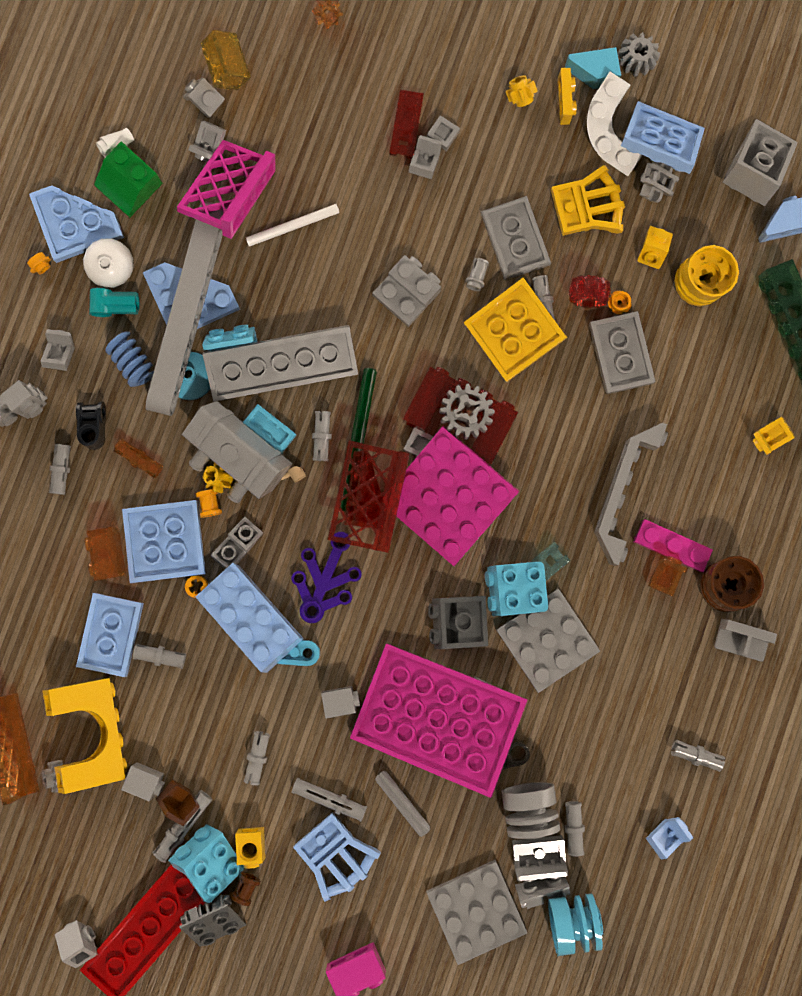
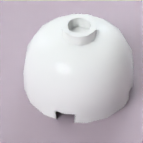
(108, 263)

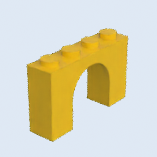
(106, 762)

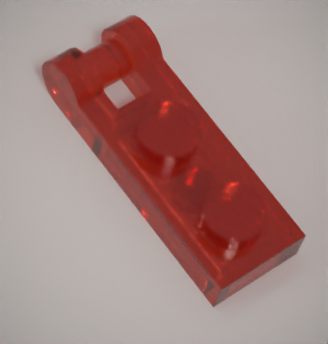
(406, 123)

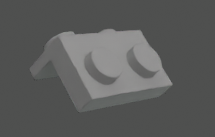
(539, 858)

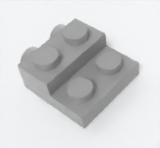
(407, 290)
(20, 400)

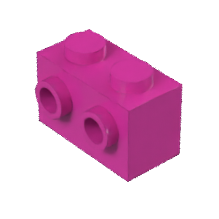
(356, 971)

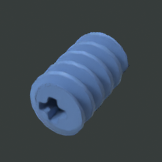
(128, 360)

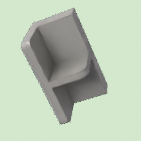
(743, 639)

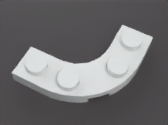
(600, 125)

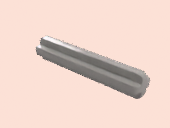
(402, 803)

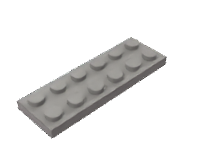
(280, 363)

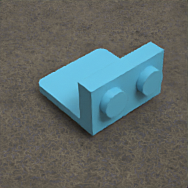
(219, 339)
(516, 589)
(207, 862)

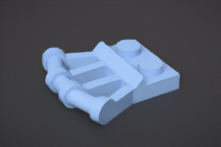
(323, 844)

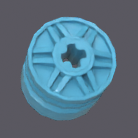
(575, 924)

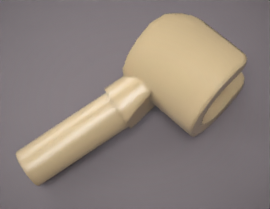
(295, 473)

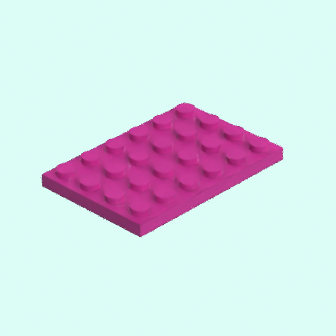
(439, 719)

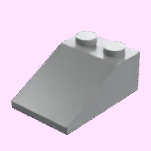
(760, 163)

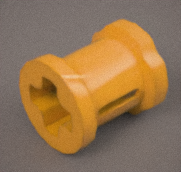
(208, 503)

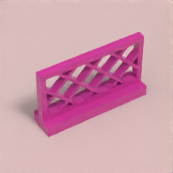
(247, 191)

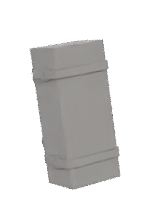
(236, 450)

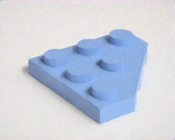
(72, 222)
(163, 285)

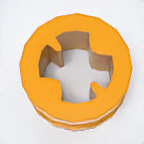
(189, 583)

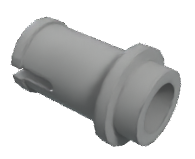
(477, 274)

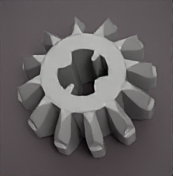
(638, 54)

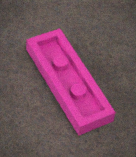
(672, 544)

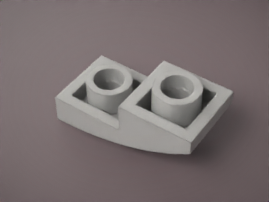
(237, 543)

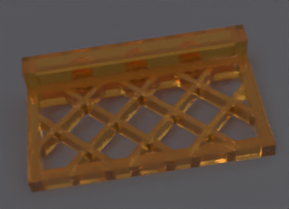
(16, 761)

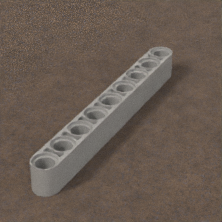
(184, 316)

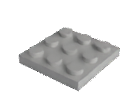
(548, 642)
(476, 912)

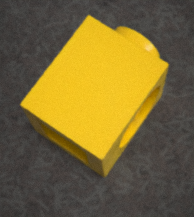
(253, 836)

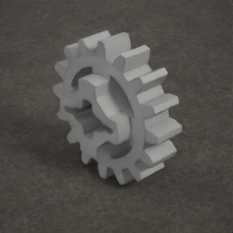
(470, 422)

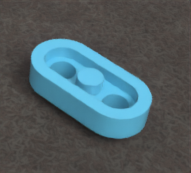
(297, 657)

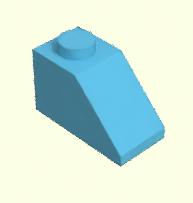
(594, 66)

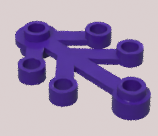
(323, 582)

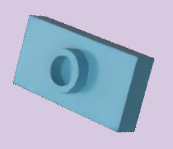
(269, 428)

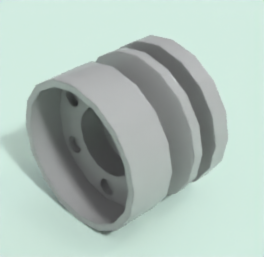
(531, 816)

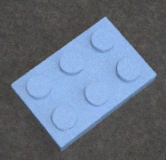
(109, 635)

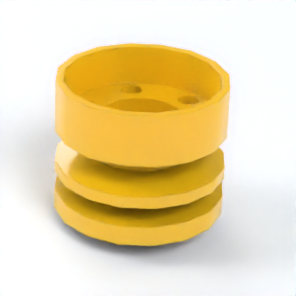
(715, 266)

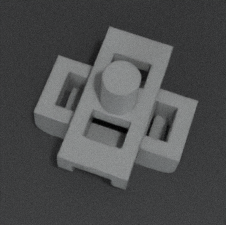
(654, 181)

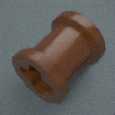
(245, 888)

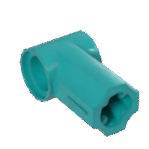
(105, 302)

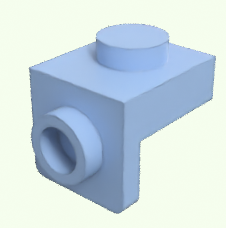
(668, 836)

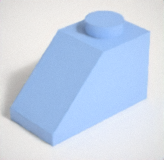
(784, 221)

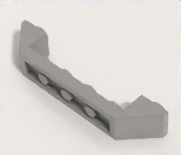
(613, 547)

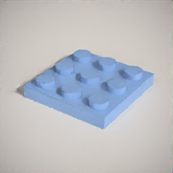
(663, 137)
(163, 541)

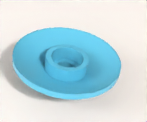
(198, 383)

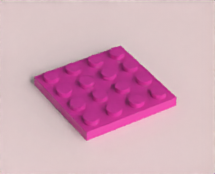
(451, 496)

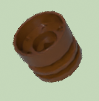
(745, 579)

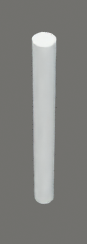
(292, 225)

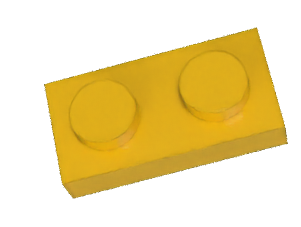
(566, 86)

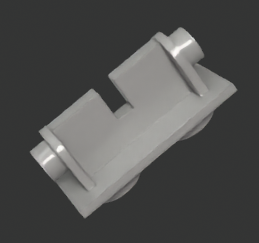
(531, 893)

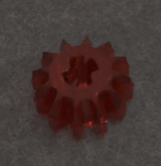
(589, 291)

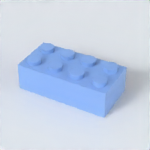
(249, 618)

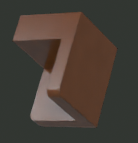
(177, 802)

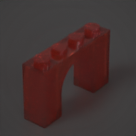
(429, 399)

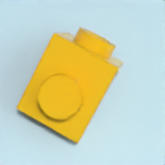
(655, 247)
(773, 436)

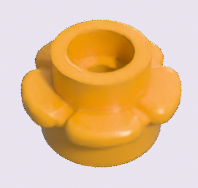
(39, 263)
(621, 296)

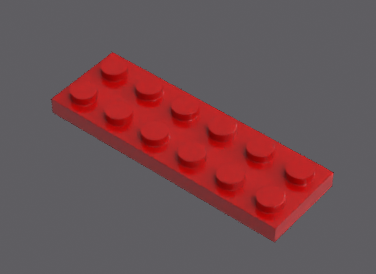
(142, 934)

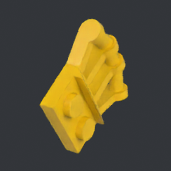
(573, 206)

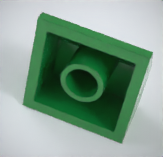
(126, 179)

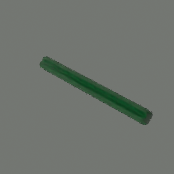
(361, 417)

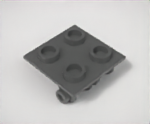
(216, 923)

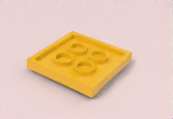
(515, 329)

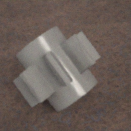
(49, 776)

